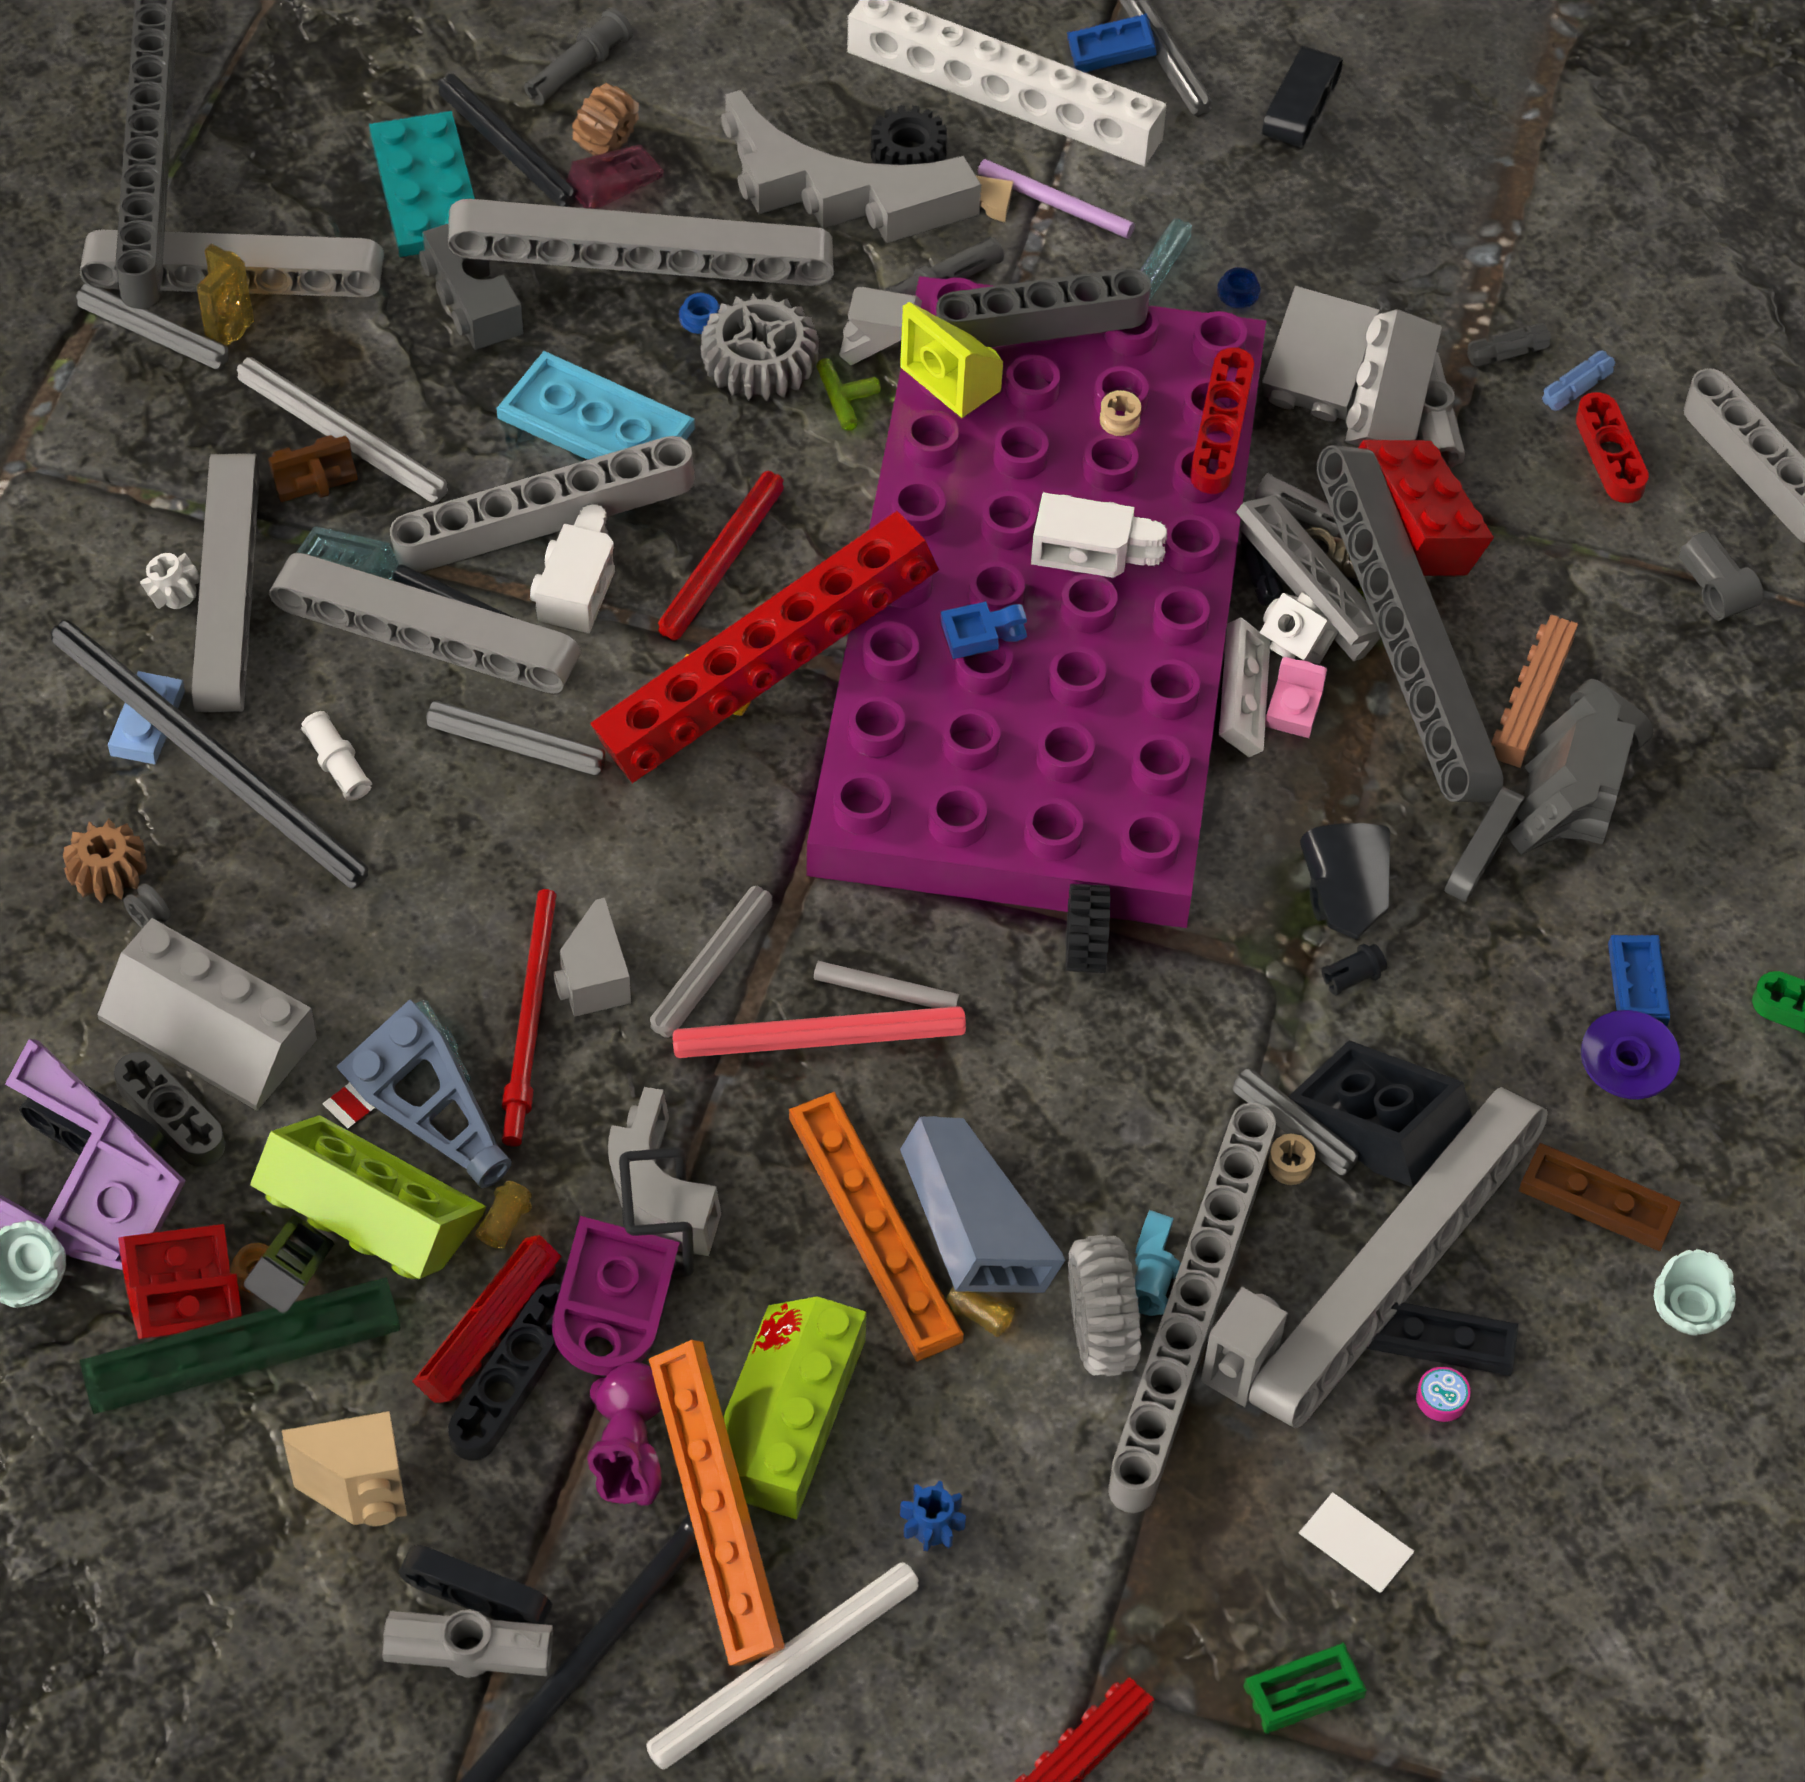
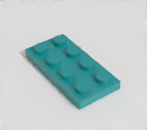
(419, 174)

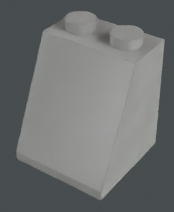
(1318, 354)

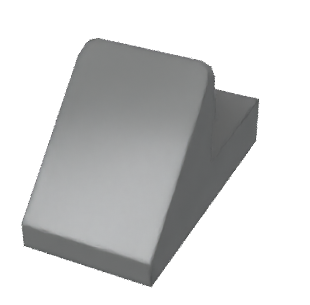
(873, 322)

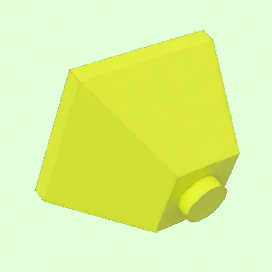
(948, 361)

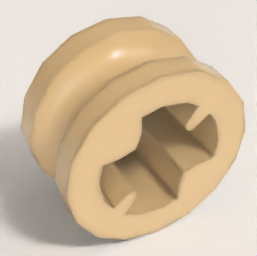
(1124, 402)
(1291, 1144)

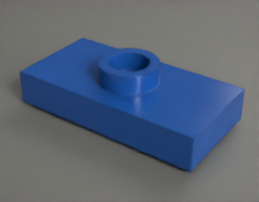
(1112, 43)
(1639, 975)

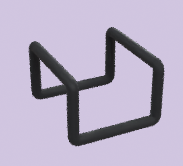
(660, 1228)

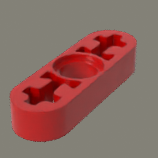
(1610, 464)

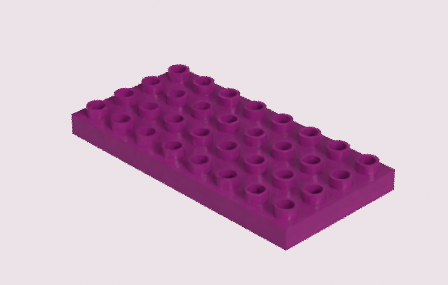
(1097, 728)

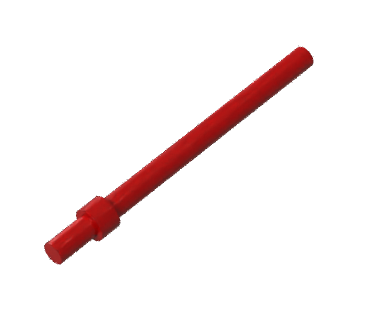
(518, 1093)

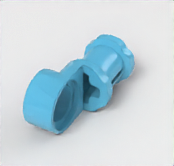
(1154, 1264)

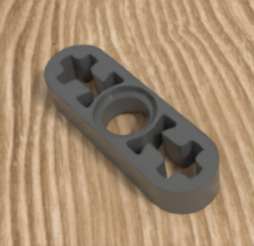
(1484, 844)
(166, 1088)

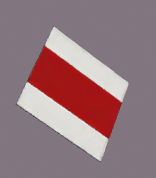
(348, 1106)

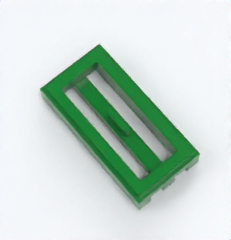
(1276, 1720)

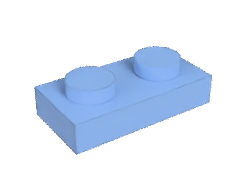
(136, 737)

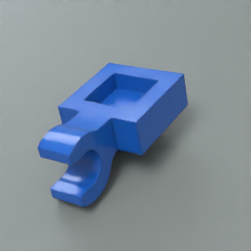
(977, 630)

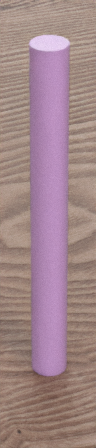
(1058, 199)

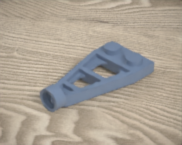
(390, 1056)

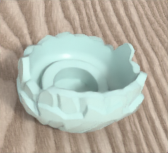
(29, 1263)
(1695, 1292)

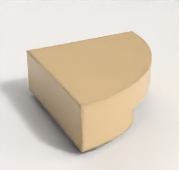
(995, 197)

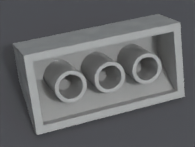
(206, 1014)

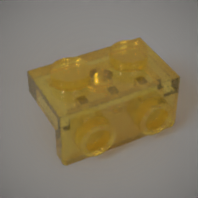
(224, 296)

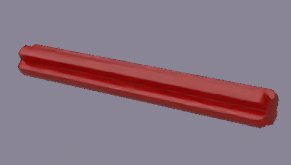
(721, 555)

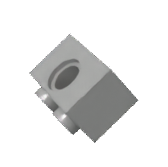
(1242, 1344)

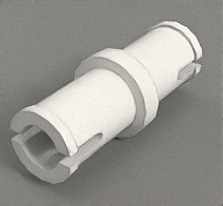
(336, 756)

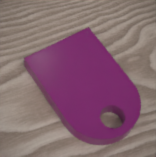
(613, 1292)

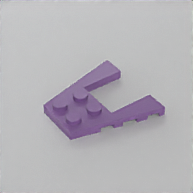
(117, 1181)

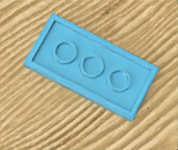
(586, 410)

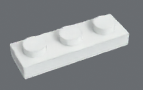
(1244, 687)

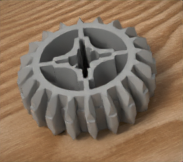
(759, 346)
(1104, 1305)

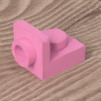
(1296, 697)

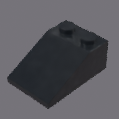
(1386, 1109)

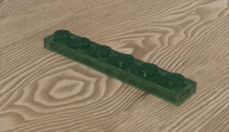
(239, 1345)

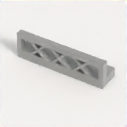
(1309, 570)

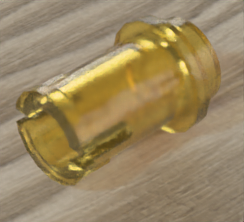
(508, 1206)
(981, 1309)

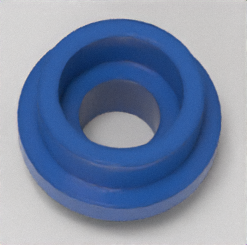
(696, 311)

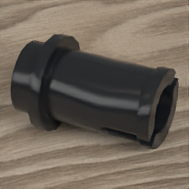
(1351, 970)

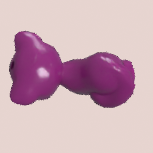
(623, 1458)

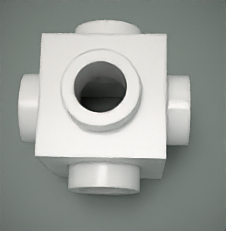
(1298, 628)

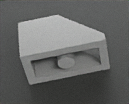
(593, 965)

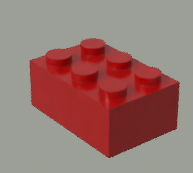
(1433, 507)

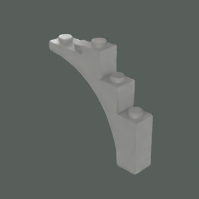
(837, 189)

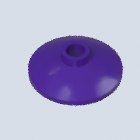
(1631, 1037)

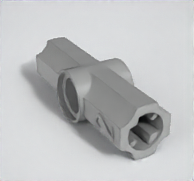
(1438, 418)
(432, 1642)

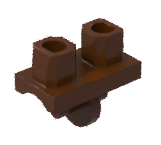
(313, 468)

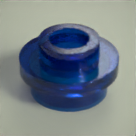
(1239, 288)

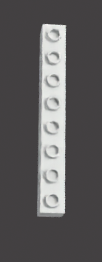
(1007, 78)

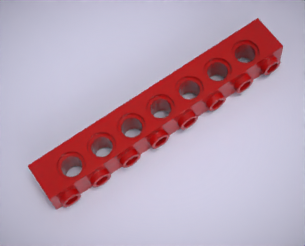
(765, 646)

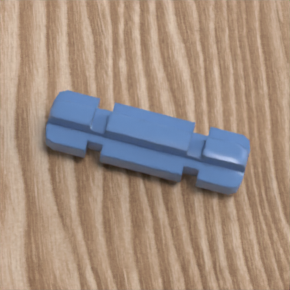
(1578, 380)

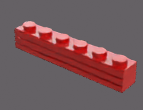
(487, 1319)
(1095, 1737)

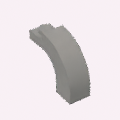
(655, 1193)

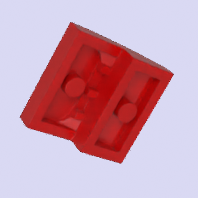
(179, 1280)

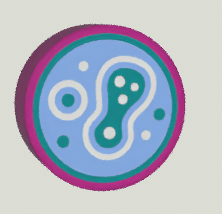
(1443, 1394)

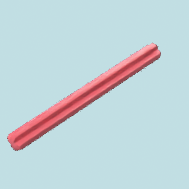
(819, 1032)

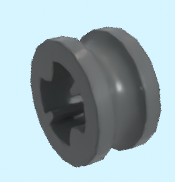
(146, 905)

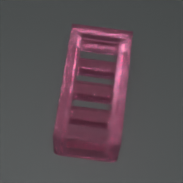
(597, 191)

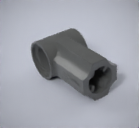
(1724, 585)

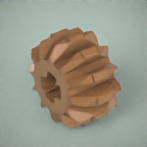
(605, 120)
(105, 860)

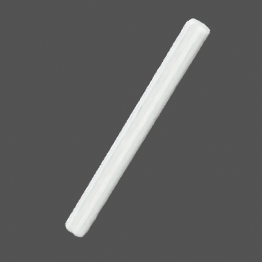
(782, 1666)

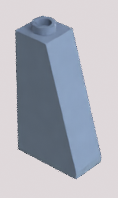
(976, 1213)

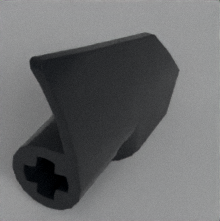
(1348, 874)

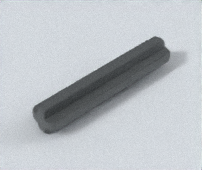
(1296, 1120)

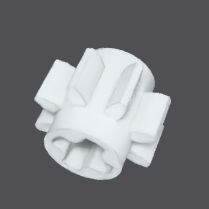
(171, 580)

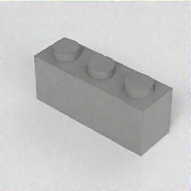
(1393, 378)

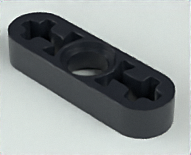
(473, 1587)

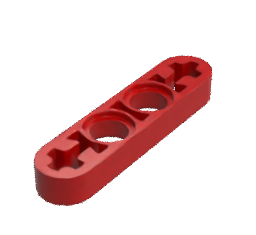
(1224, 420)

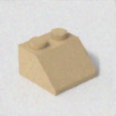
(349, 1467)

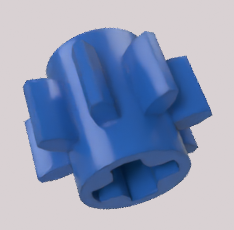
(932, 1500)

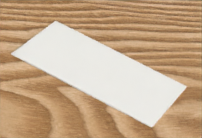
(1356, 1542)

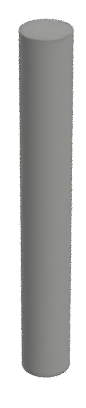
(885, 986)

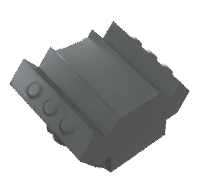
(1575, 775)

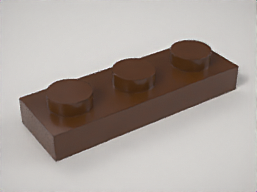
(1599, 1196)

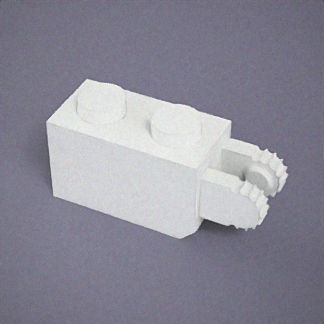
(1094, 536)
(575, 573)

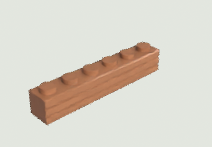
(1534, 693)

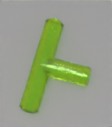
(841, 394)

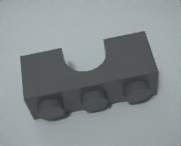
(481, 308)

